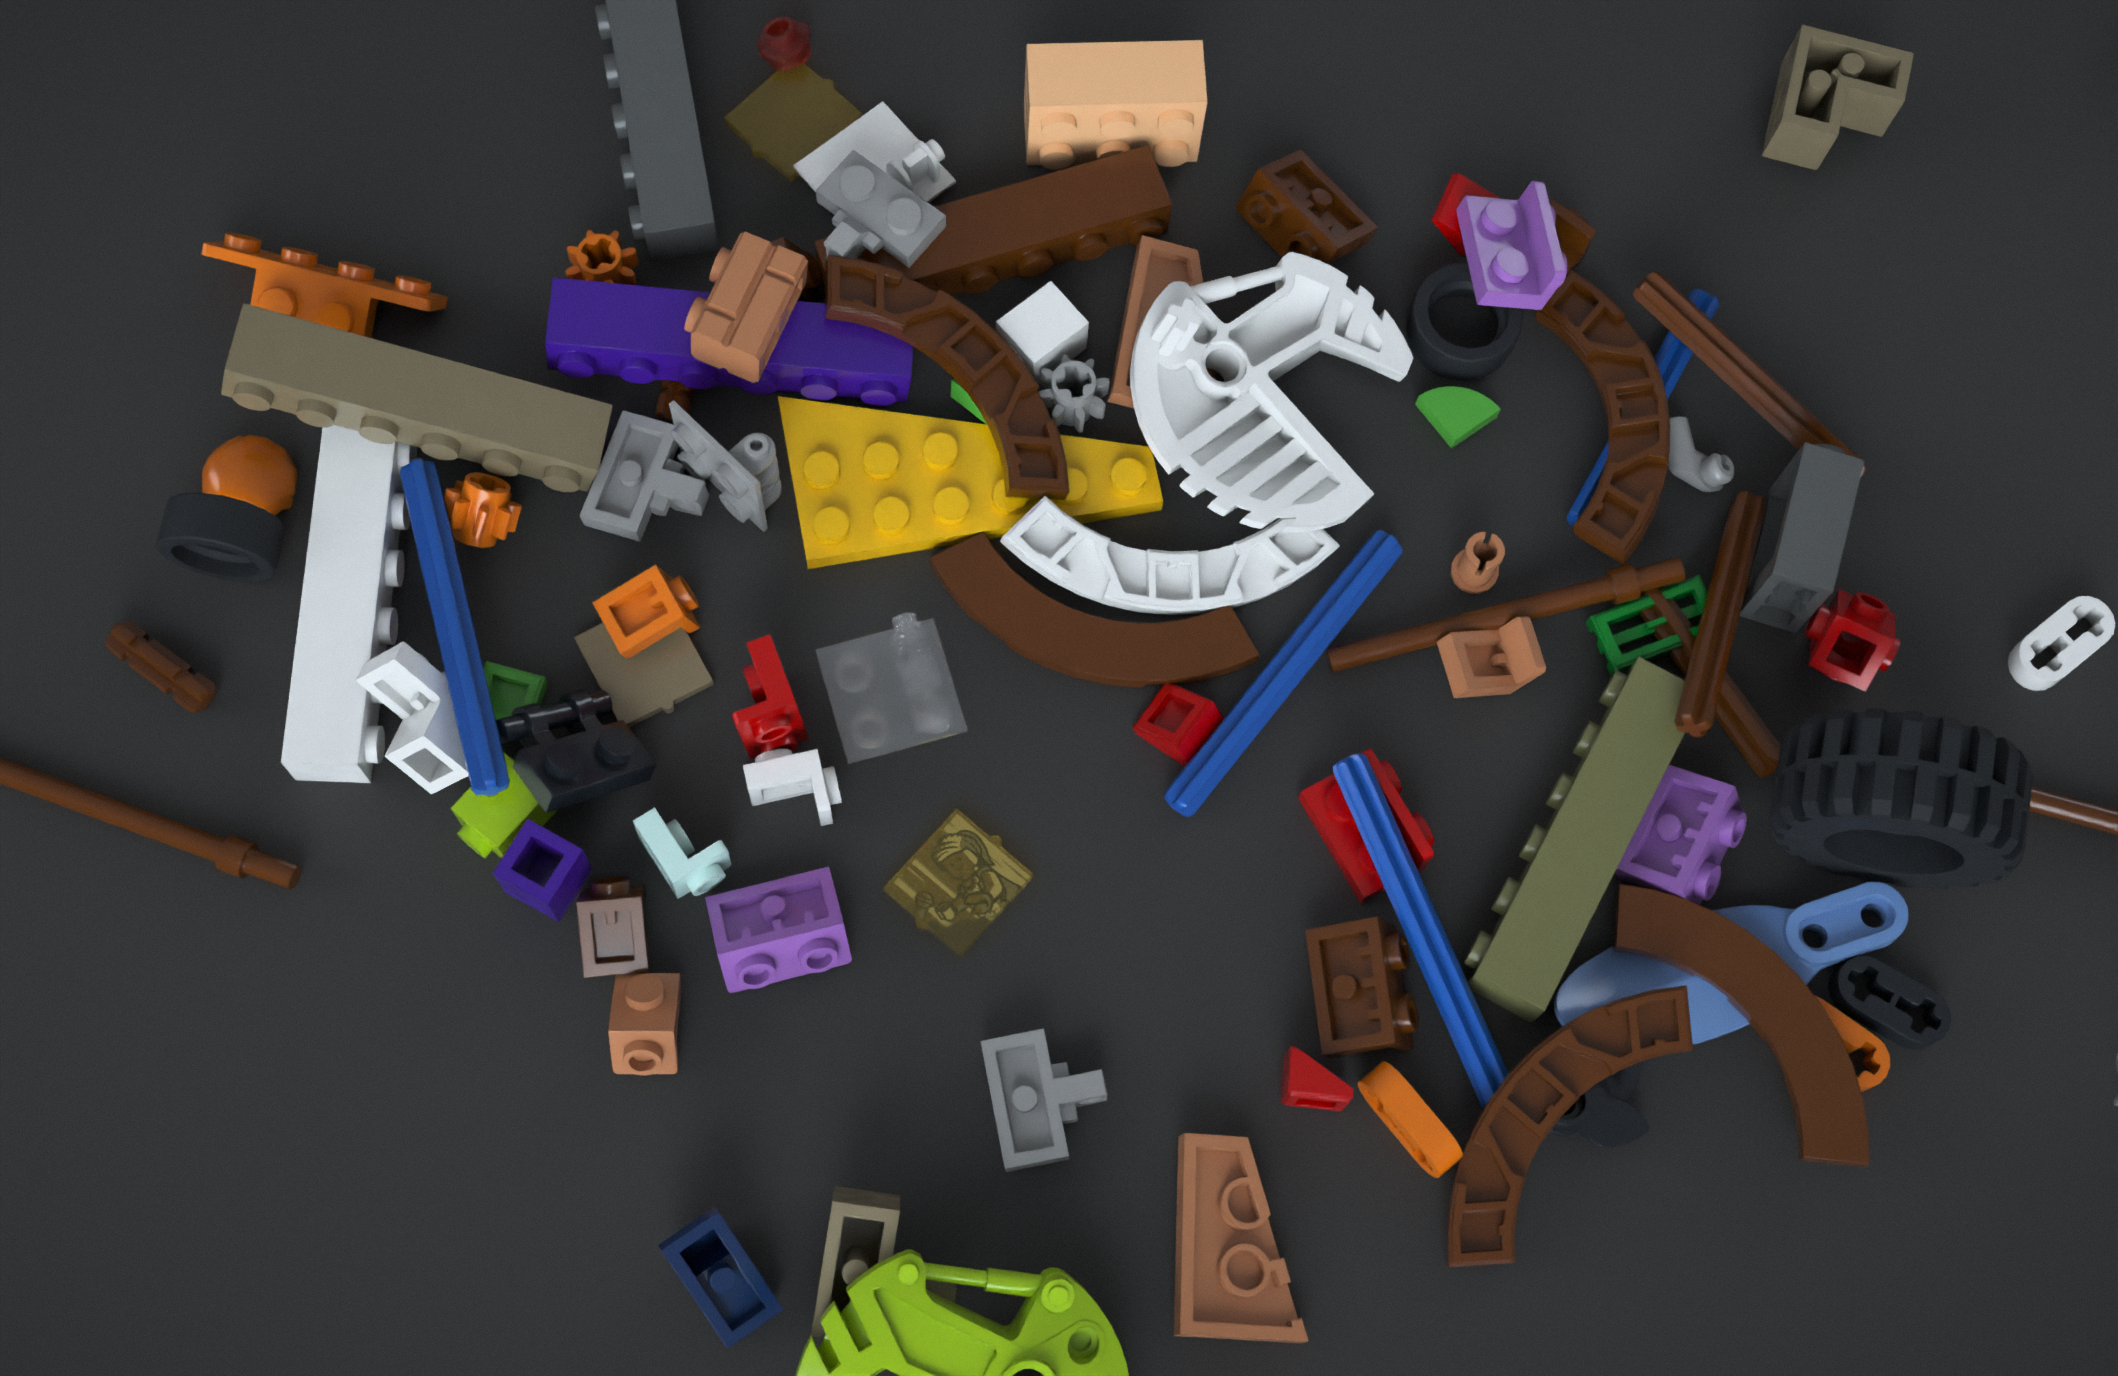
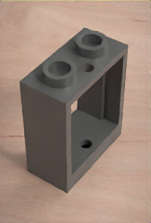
(1802, 537)

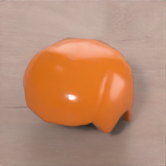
(253, 472)

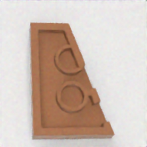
(1154, 268)
(1225, 1248)

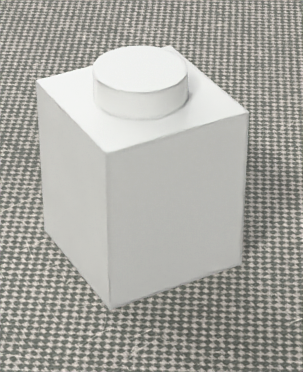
(1044, 330)

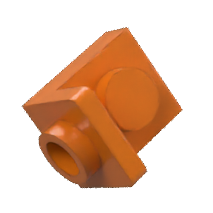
(647, 610)

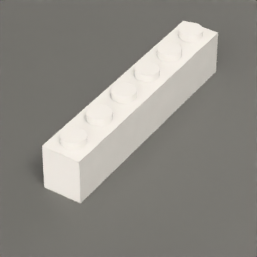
(346, 607)

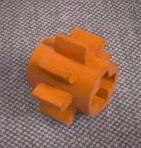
(602, 260)
(481, 510)

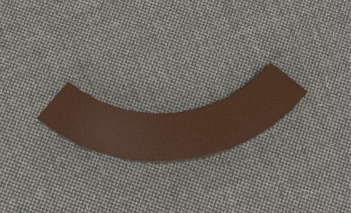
(971, 354)
(1634, 412)
(1087, 644)
(1774, 1002)
(1533, 1100)

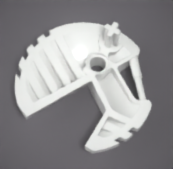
(1245, 433)

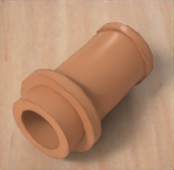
(1474, 556)

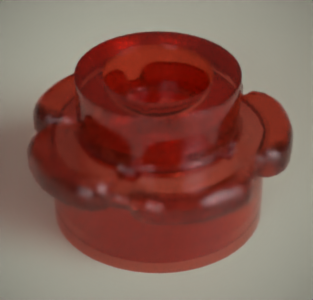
(785, 43)

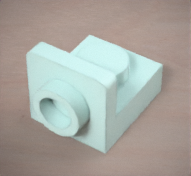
(669, 851)

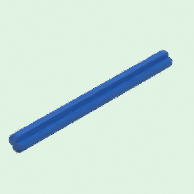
(454, 629)
(1282, 674)
(1421, 924)

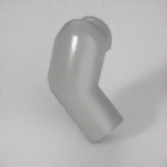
(1692, 466)

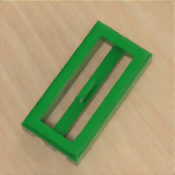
(1610, 644)

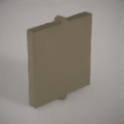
(650, 679)

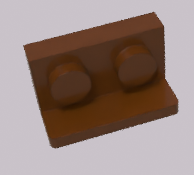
(1303, 210)
(1361, 987)

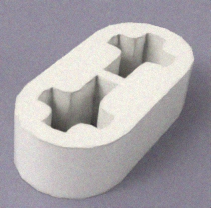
(2053, 634)

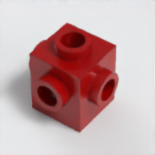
(1862, 651)

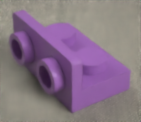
(1512, 248)
(1684, 836)
(778, 930)

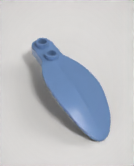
(1833, 917)

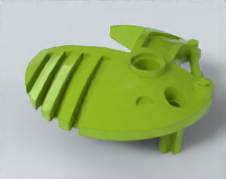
(918, 1333)

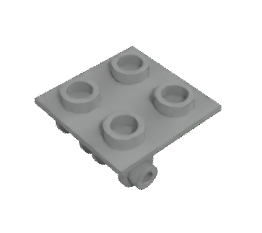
(744, 475)

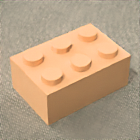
(1113, 99)

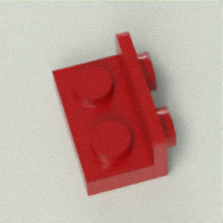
(775, 717)
(1341, 835)

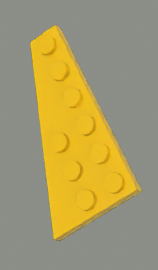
(917, 482)

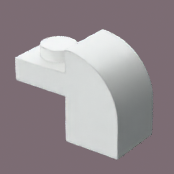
(428, 736)

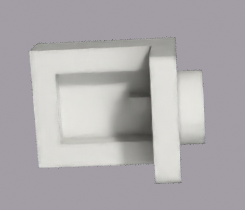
(787, 775)

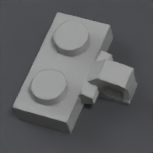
(876, 213)
(640, 479)
(1034, 1098)

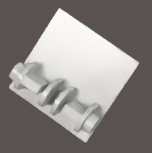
(888, 145)

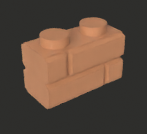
(747, 306)

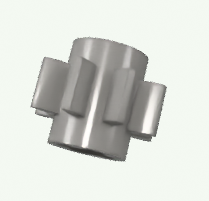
(1086, 388)

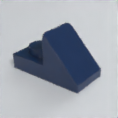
(720, 1277)

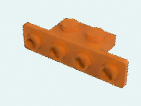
(319, 293)

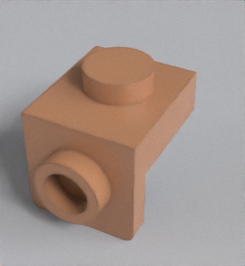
(1492, 659)
(645, 1023)

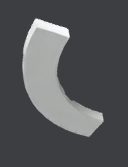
(1159, 578)

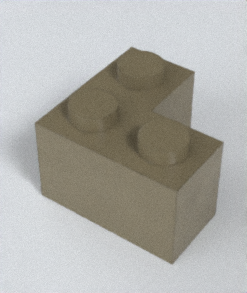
(1832, 84)
(857, 1238)

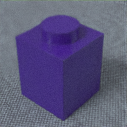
(543, 870)

